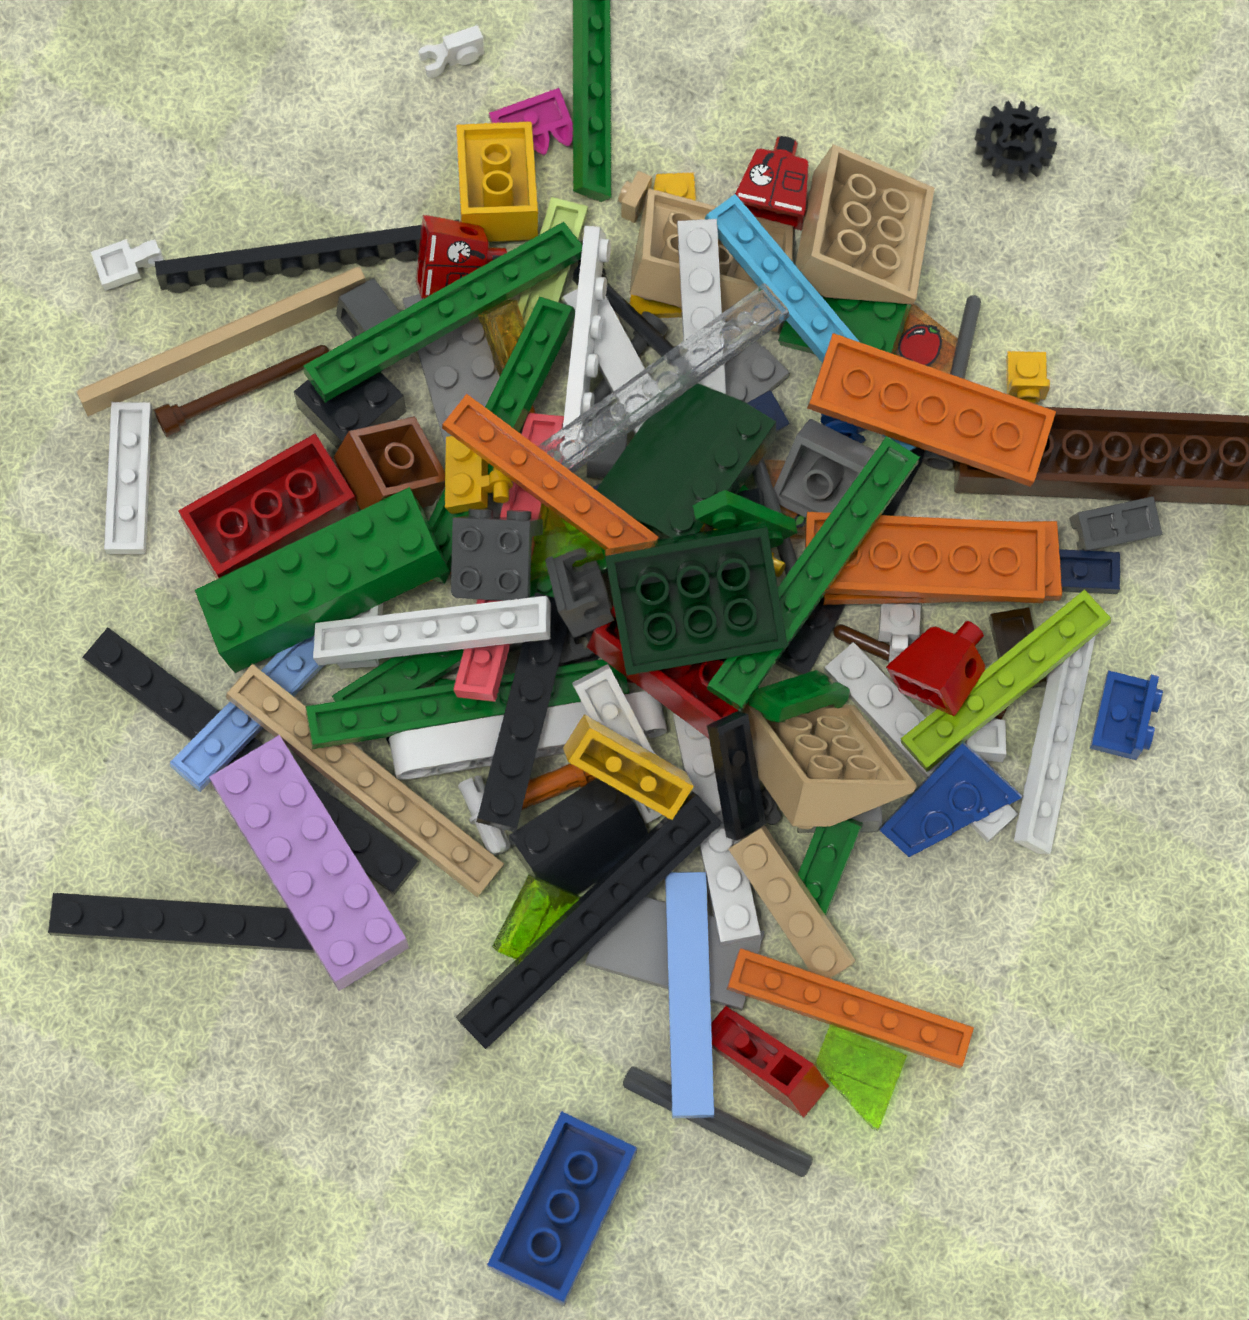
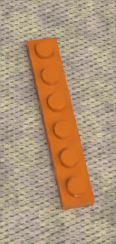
(543, 477)
(850, 1008)

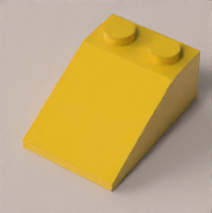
(498, 179)

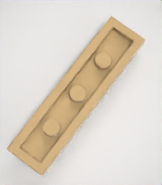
(791, 903)

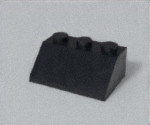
(579, 837)

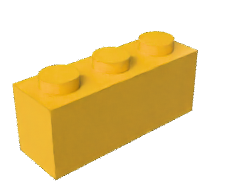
(627, 767)

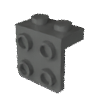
(493, 554)

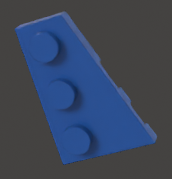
(950, 798)

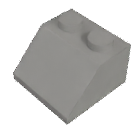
(819, 469)

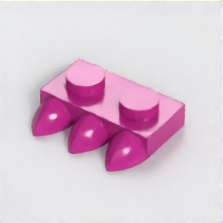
(547, 116)

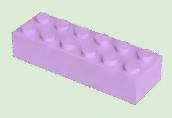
(309, 862)

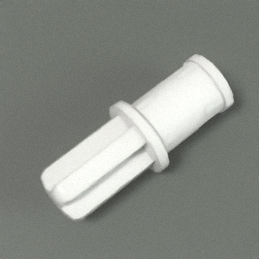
(492, 837)

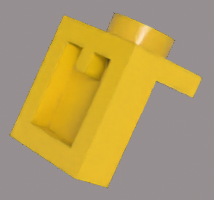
(1027, 375)

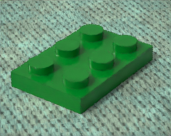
(870, 322)

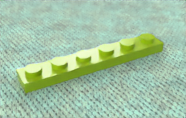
(1008, 679)

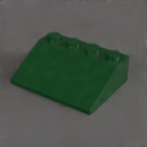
(685, 456)
(696, 598)

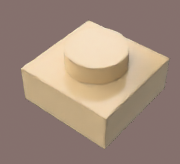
(633, 196)

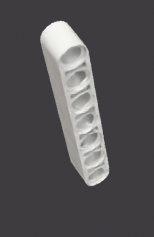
(473, 742)

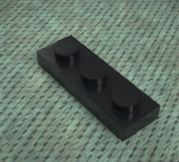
(736, 775)

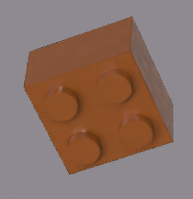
(389, 459)

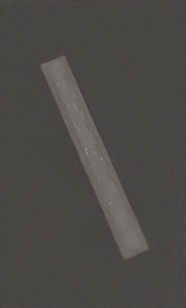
(666, 379)

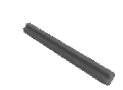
(724, 1125)

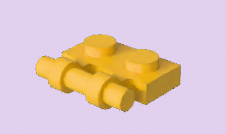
(468, 479)

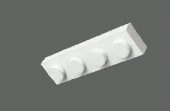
(128, 478)
(609, 706)

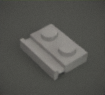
(753, 373)

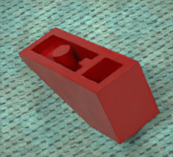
(767, 1062)

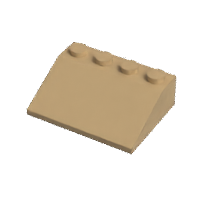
(864, 230)
(656, 256)
(825, 765)

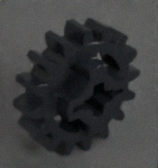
(1012, 155)

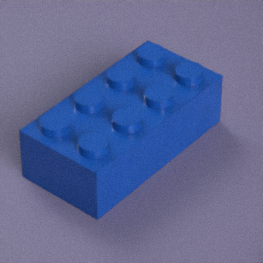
(562, 1208)

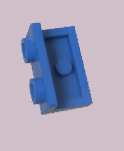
(1125, 715)

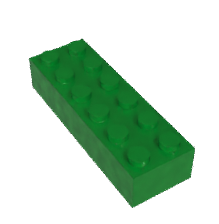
(321, 580)

